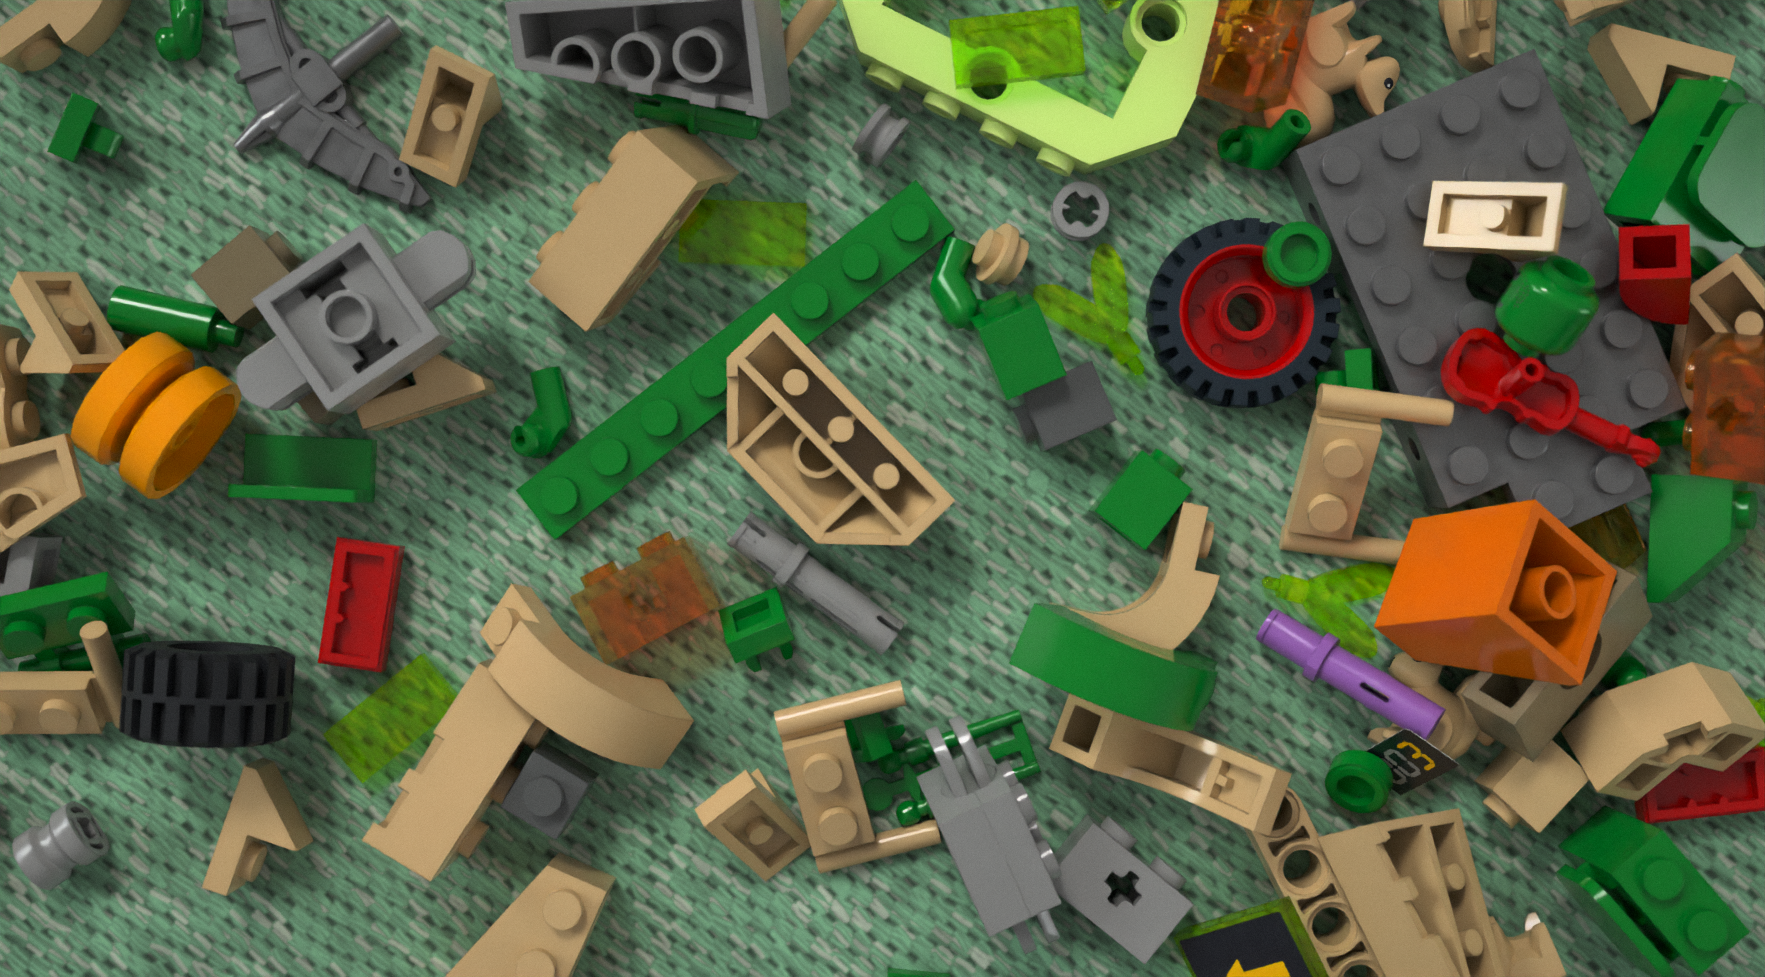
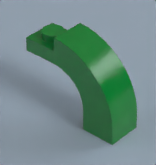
(1115, 669)

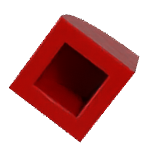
(1656, 271)

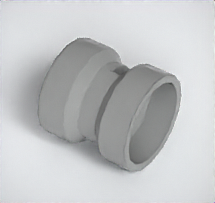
(53, 850)

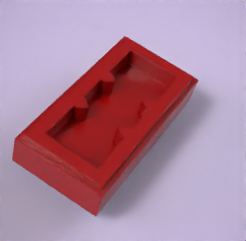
(361, 604)
(1706, 792)

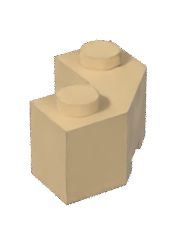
(1656, 724)

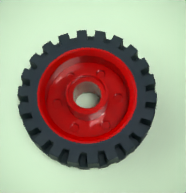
(1201, 345)

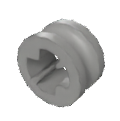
(881, 135)
(1082, 191)

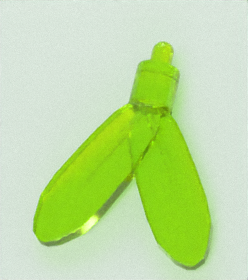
(1106, 318)
(1324, 598)

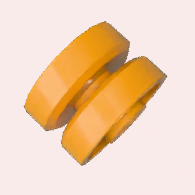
(155, 414)

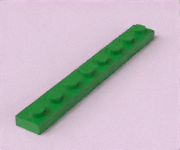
(697, 386)

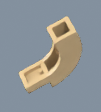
(36, 33)
(1178, 593)
(574, 693)
(1173, 761)

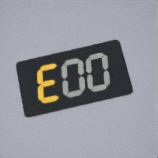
(1411, 760)

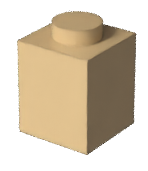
(1528, 789)

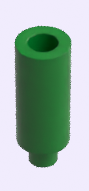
(186, 321)

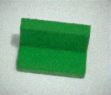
(308, 469)

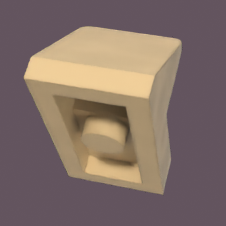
(1639, 63)
(449, 116)
(1496, 217)
(66, 323)
(438, 386)
(258, 812)
(754, 823)

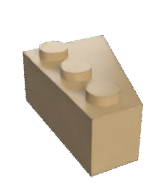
(458, 778)
(1417, 895)
(543, 926)

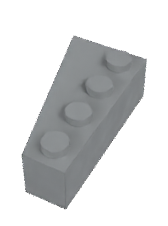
(675, 48)

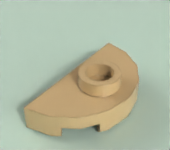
(1470, 31)

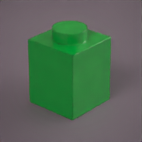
(1017, 344)
(1142, 497)

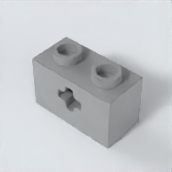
(1135, 919)

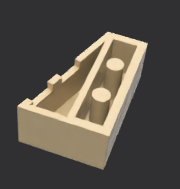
(626, 222)

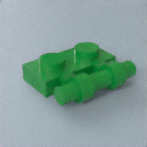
(51, 619)

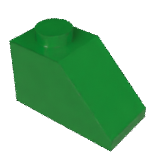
(1693, 530)

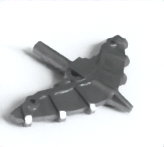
(310, 104)

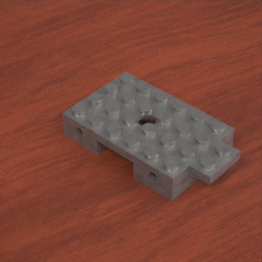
(1372, 203)

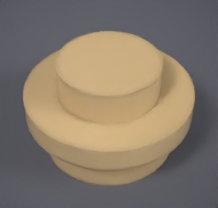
(1000, 255)

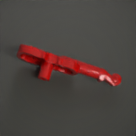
(1491, 375)

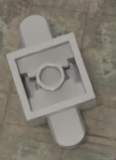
(354, 320)
(992, 837)

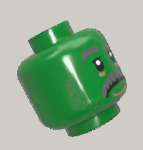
(1547, 307)

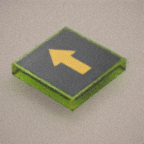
(1251, 943)

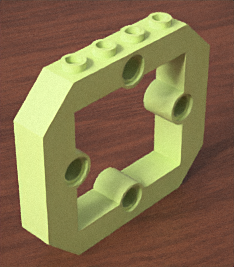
(1028, 112)

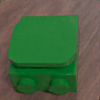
(1700, 169)
(1647, 895)

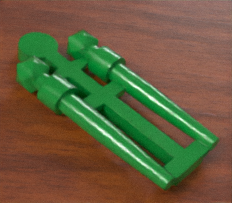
(880, 792)

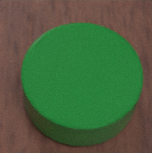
(1297, 255)
(1359, 781)

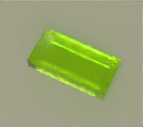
(1016, 47)
(745, 234)
(391, 718)

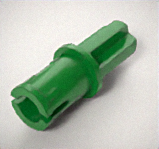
(697, 117)

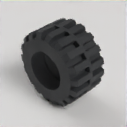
(207, 694)

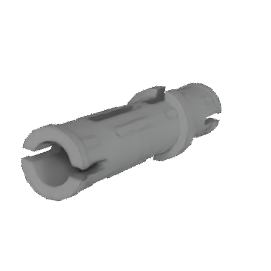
(815, 583)

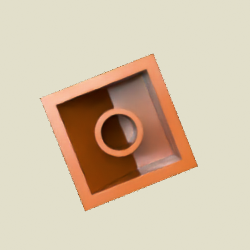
(1498, 593)

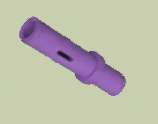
(1326, 660)

